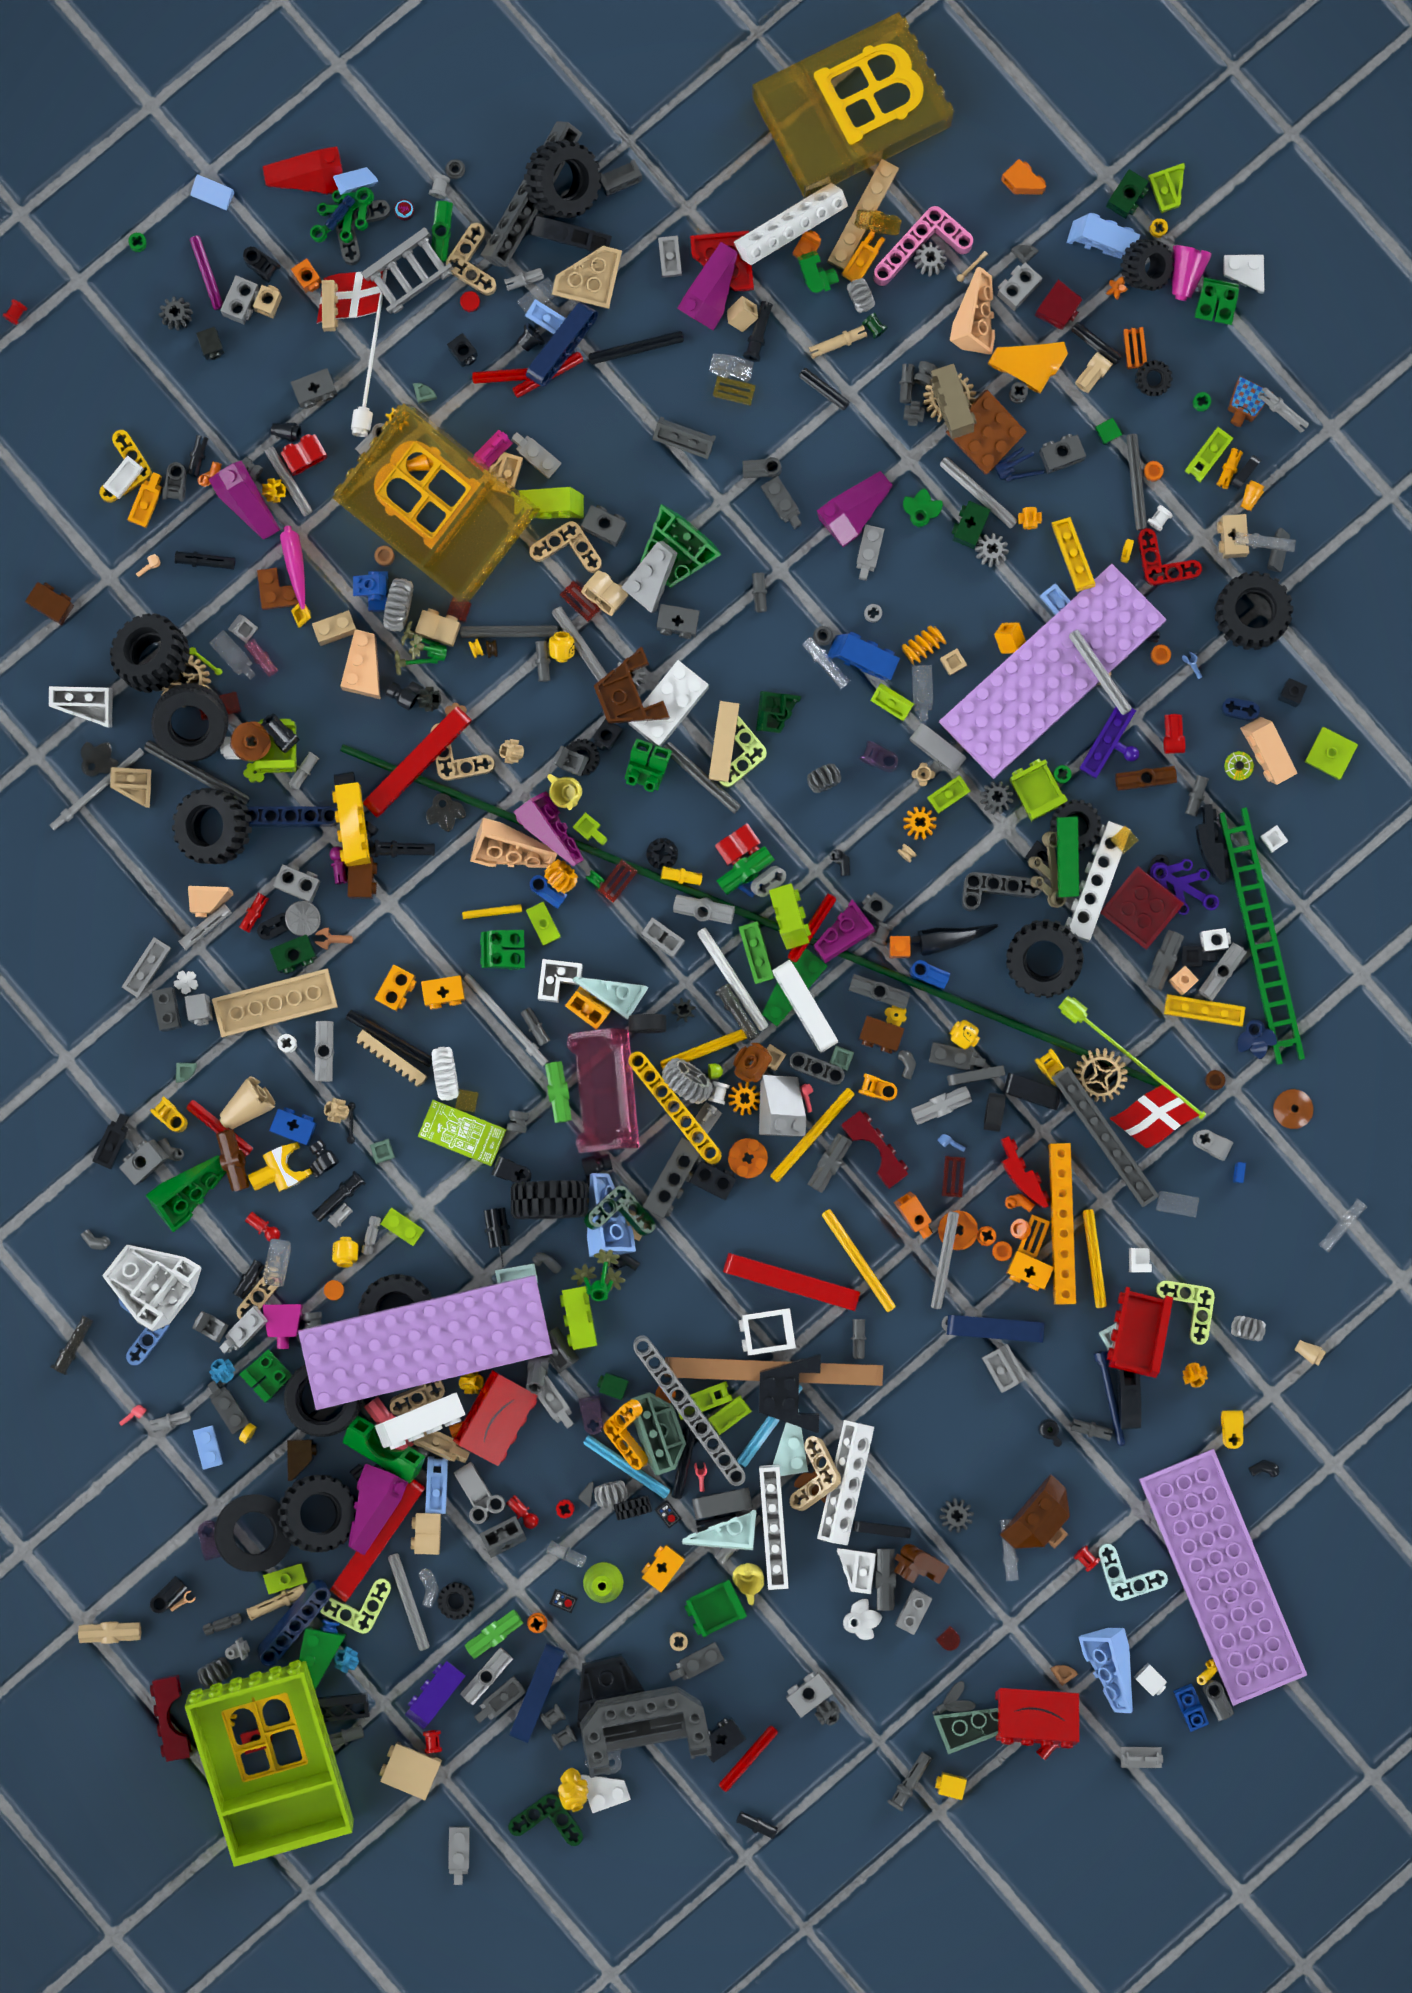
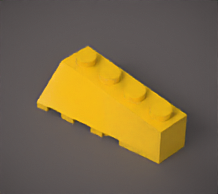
(352, 824)

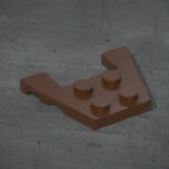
(620, 697)

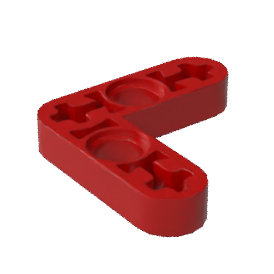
(1156, 566)

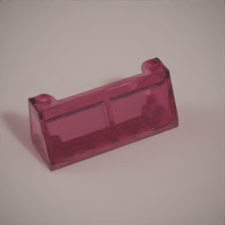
(605, 1090)

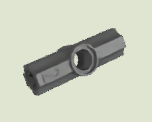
(1164, 960)
(866, 988)
(829, 1163)
(885, 1579)

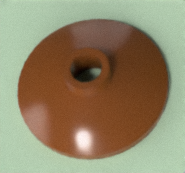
(1283, 1111)

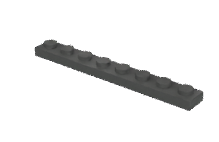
(1105, 1136)

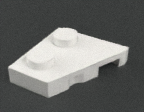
(1246, 270)
(859, 1569)
(605, 1792)

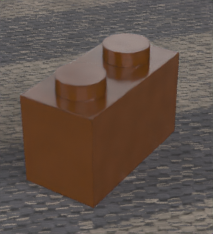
(50, 603)
(361, 880)
(881, 1034)

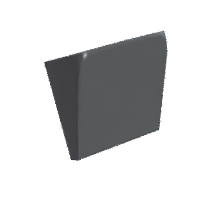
(586, 1494)

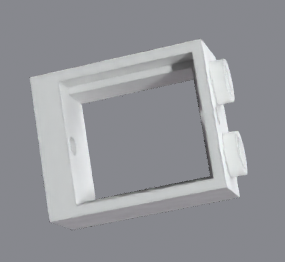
(744, 1327)

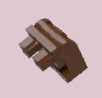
(916, 1561)

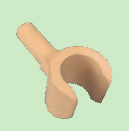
(154, 562)
(181, 1602)

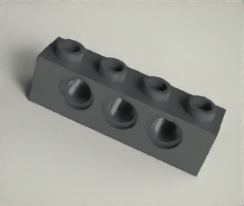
(653, 1203)

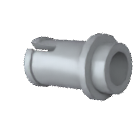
(340, 1215)

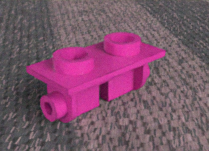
(493, 448)

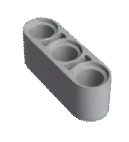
(937, 748)

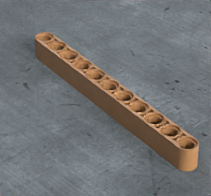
(750, 1371)

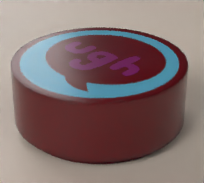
(404, 209)

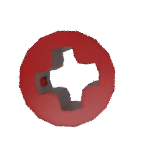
(14, 312)
(567, 1514)
(1086, 1558)
(432, 1741)

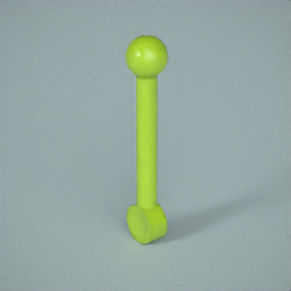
(218, 671)

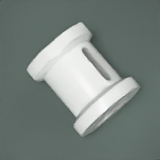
(1159, 518)
(293, 1042)
(719, 1092)

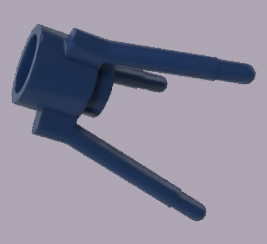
(1005, 467)

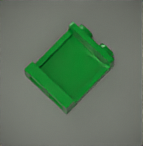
(715, 1608)

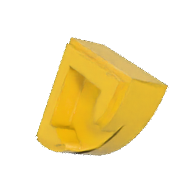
(1127, 548)

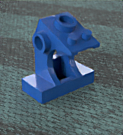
(375, 586)

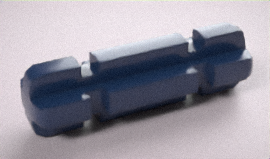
(340, 212)

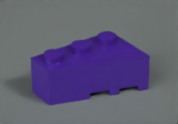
(434, 1694)

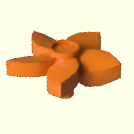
(1117, 287)

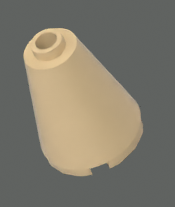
(247, 1104)

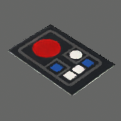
(668, 1514)
(563, 1601)

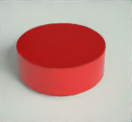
(470, 301)

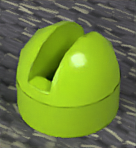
(714, 1071)

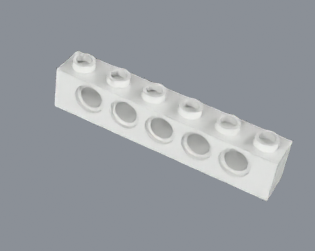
(791, 223)
(1085, 930)
(842, 1501)
(773, 1527)

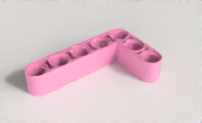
(917, 240)

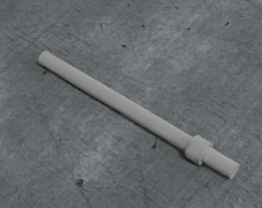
(67, 814)
(531, 1048)

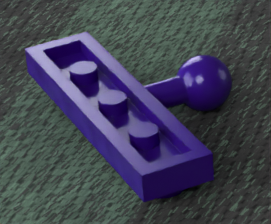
(1107, 741)

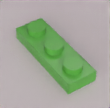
(756, 952)

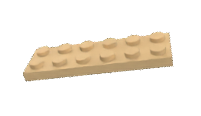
(274, 1003)

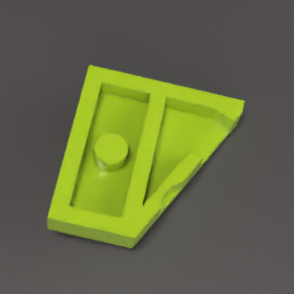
(1168, 187)

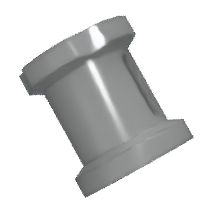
(439, 186)

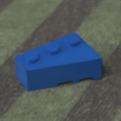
(864, 655)

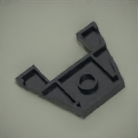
(781, 1392)
(604, 1680)

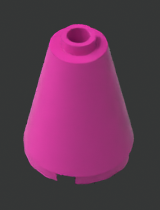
(1188, 270)

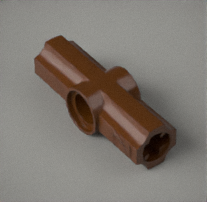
(1158, 777)
(232, 1160)

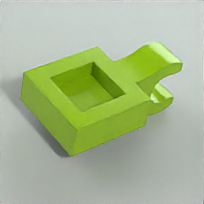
(588, 828)

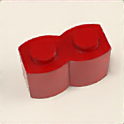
(303, 454)
(738, 844)

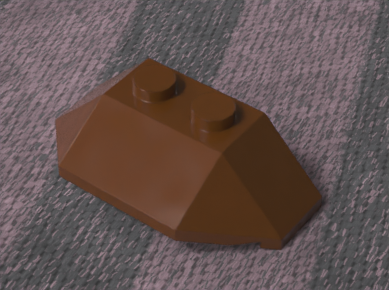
(1039, 1516)

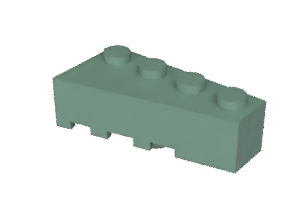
(967, 1728)

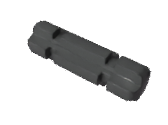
(222, 1624)

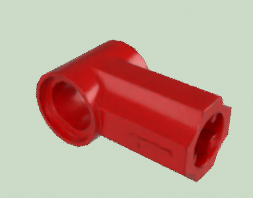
(1173, 740)

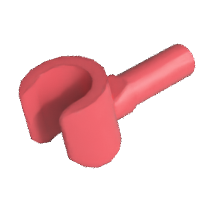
(807, 1089)
(137, 1411)
(701, 1473)

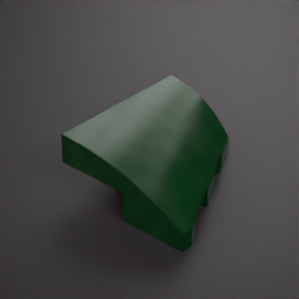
(774, 711)

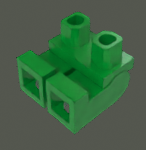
(816, 278)
(1213, 291)
(643, 772)
(493, 950)
(273, 1369)

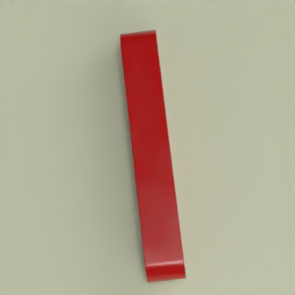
(417, 761)
(791, 1282)
(359, 1563)

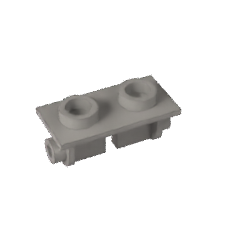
(706, 1118)
(239, 1649)
(1141, 1757)

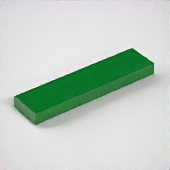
(1067, 856)

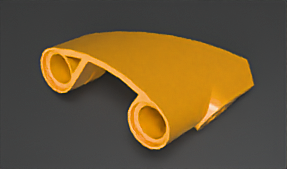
(1030, 363)

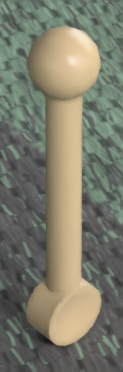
(960, 277)

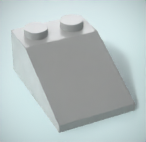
(781, 1107)

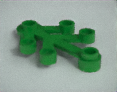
(362, 204)

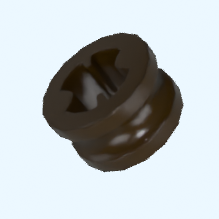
(491, 649)

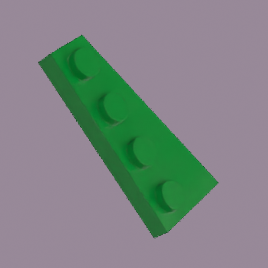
(778, 1005)

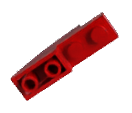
(1026, 1182)

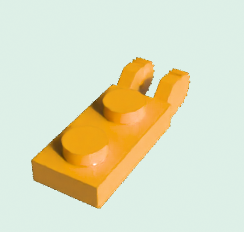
(862, 258)

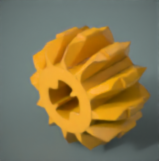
(912, 823)
(561, 876)
(751, 1098)

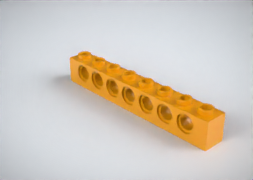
(1062, 1223)

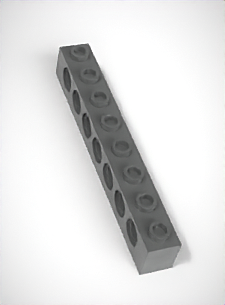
(520, 210)

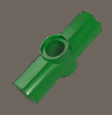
(442, 219)
(745, 870)

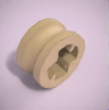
(907, 853)
(672, 1641)

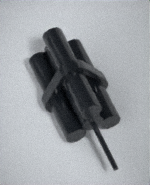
(497, 1229)

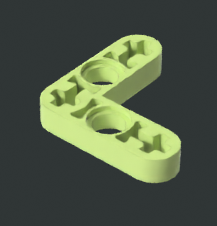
(748, 748)
(1193, 1298)
(357, 1615)

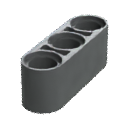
(827, 1068)
(722, 1503)

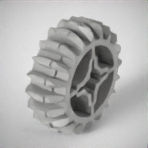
(398, 604)
(687, 1081)

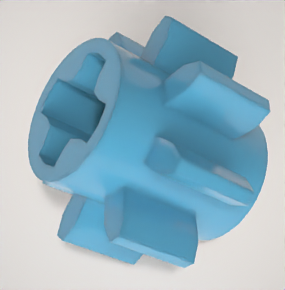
(222, 1370)
(346, 1659)

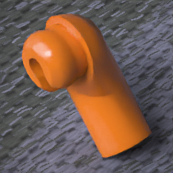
(203, 479)

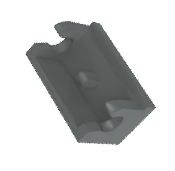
(621, 178)

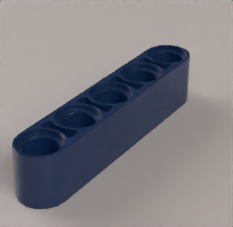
(562, 344)
(300, 820)
(995, 1328)
(292, 1632)
(537, 1693)

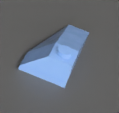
(614, 1233)
(1110, 1658)

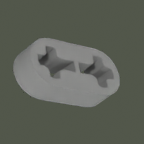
(768, 881)

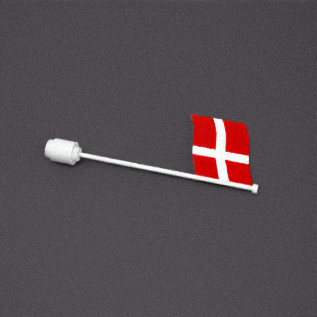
(357, 299)

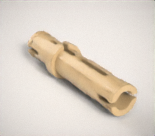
(838, 341)
(276, 1602)

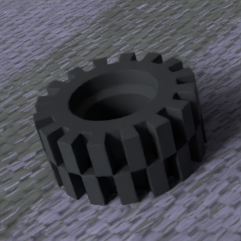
(1141, 378)
(591, 749)
(633, 1507)
(450, 1612)

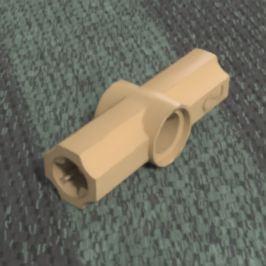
(109, 1632)

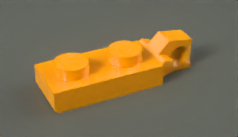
(146, 501)

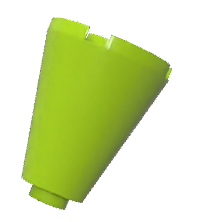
(607, 1574)

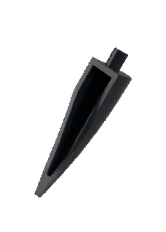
(942, 939)

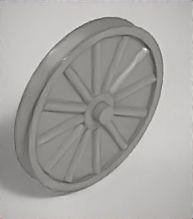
(302, 918)

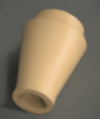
(1310, 1352)

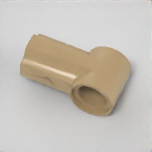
(1096, 369)

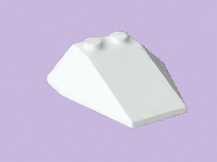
(152, 1284)

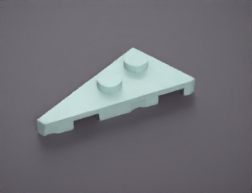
(616, 995)
(791, 1451)
(734, 1534)

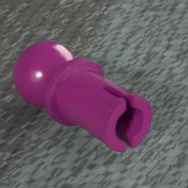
(338, 866)

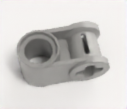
(1216, 1145)

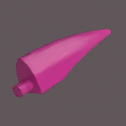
(294, 562)

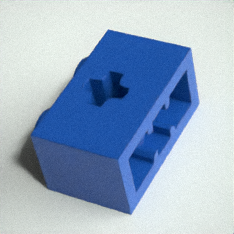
(281, 1126)

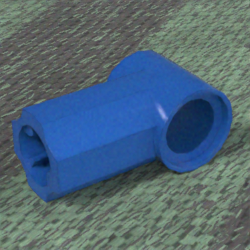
(548, 893)
(931, 974)

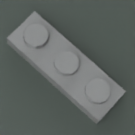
(146, 967)

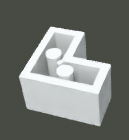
(555, 973)

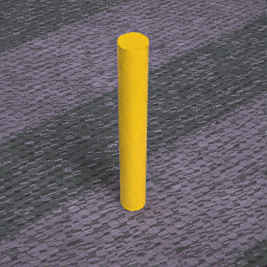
(492, 911)

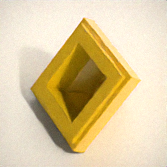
(301, 616)

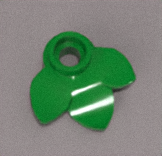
(922, 505)

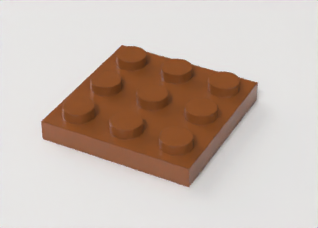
(992, 435)

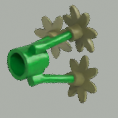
(435, 650)
(599, 1289)

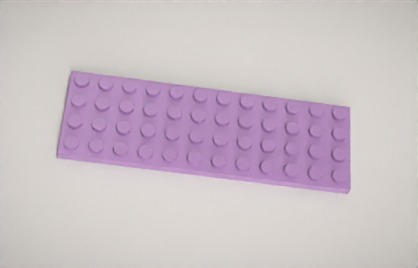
(1049, 672)
(425, 1342)
(1223, 1577)

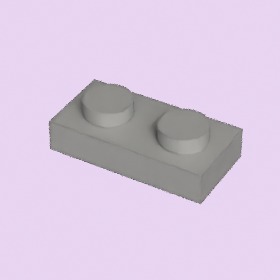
(669, 256)

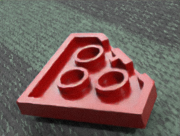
(704, 246)

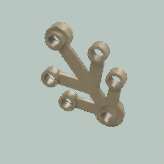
(1051, 872)

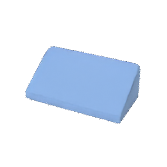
(354, 180)
(212, 192)

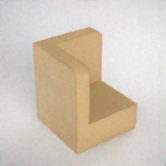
(742, 314)

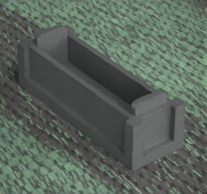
(683, 438)

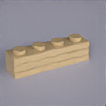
(329, 308)

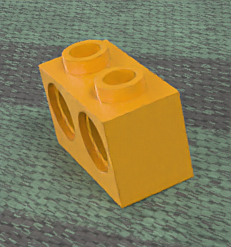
(390, 985)

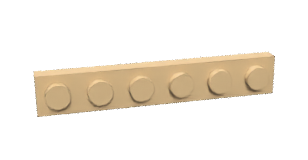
(870, 200)

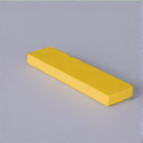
(1073, 554)
(1204, 1010)

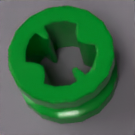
(136, 236)
(1199, 396)
(1056, 772)
(595, 879)

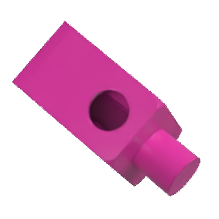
(283, 1322)

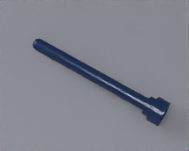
(1101, 1359)

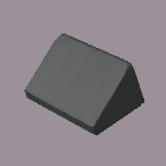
(1277, 557)
(563, 1355)

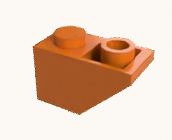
(1022, 180)

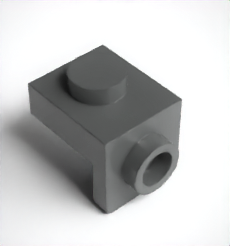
(570, 761)
(210, 1326)

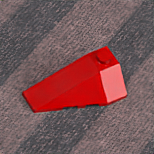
(306, 172)

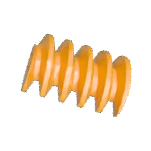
(923, 644)

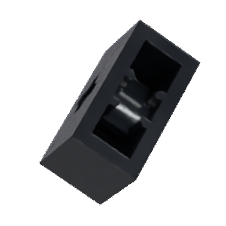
(733, 1738)

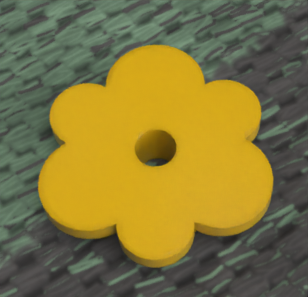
(889, 1012)

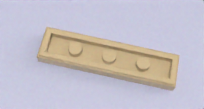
(724, 741)

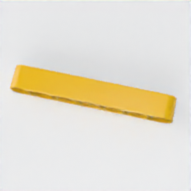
(678, 1116)

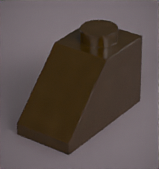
(299, 1456)

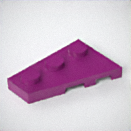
(844, 933)

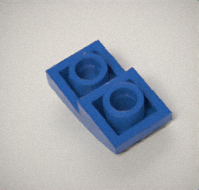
(1191, 1707)

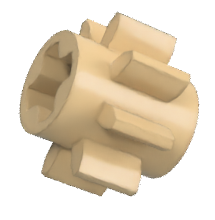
(511, 751)
(336, 1110)

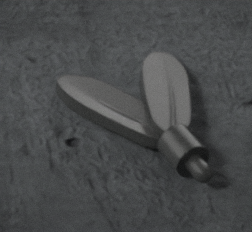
(951, 1703)

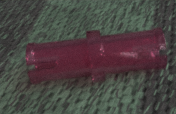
(261, 657)

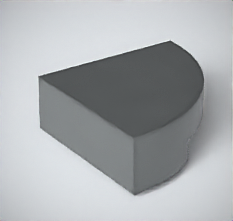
(1024, 252)

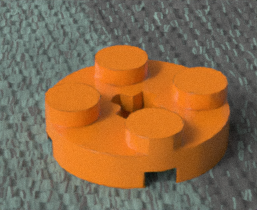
(753, 1148)
(969, 1230)

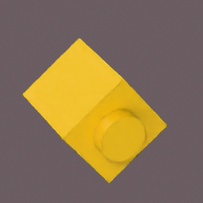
(951, 1785)

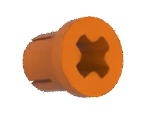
(980, 1237)
(540, 1617)

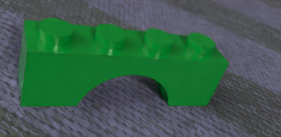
(364, 1439)

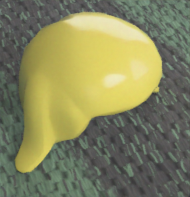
(564, 791)
(749, 1580)

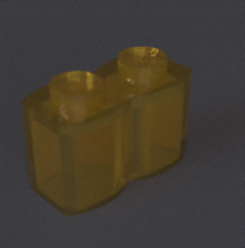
(878, 222)

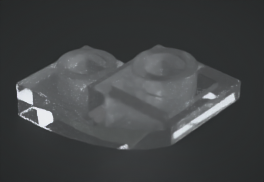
(731, 365)

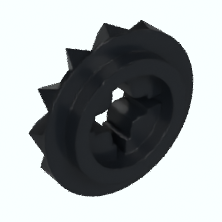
(667, 861)

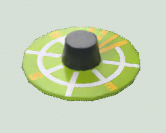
(1239, 765)

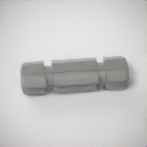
(371, 1235)

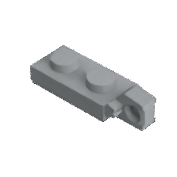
(536, 455)
(869, 550)
(244, 1330)
(555, 1403)
(459, 1852)

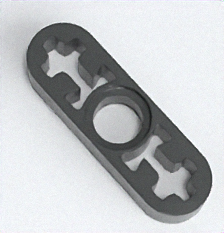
(976, 1075)

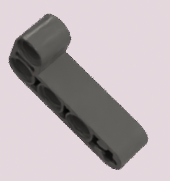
(969, 891)

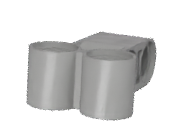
(477, 1492)

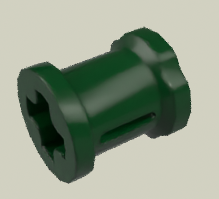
(874, 325)

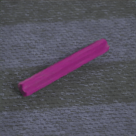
(206, 272)

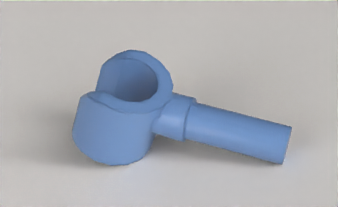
(1192, 662)
(945, 1139)

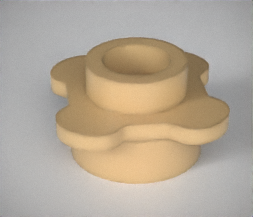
(923, 779)

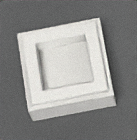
(1274, 839)

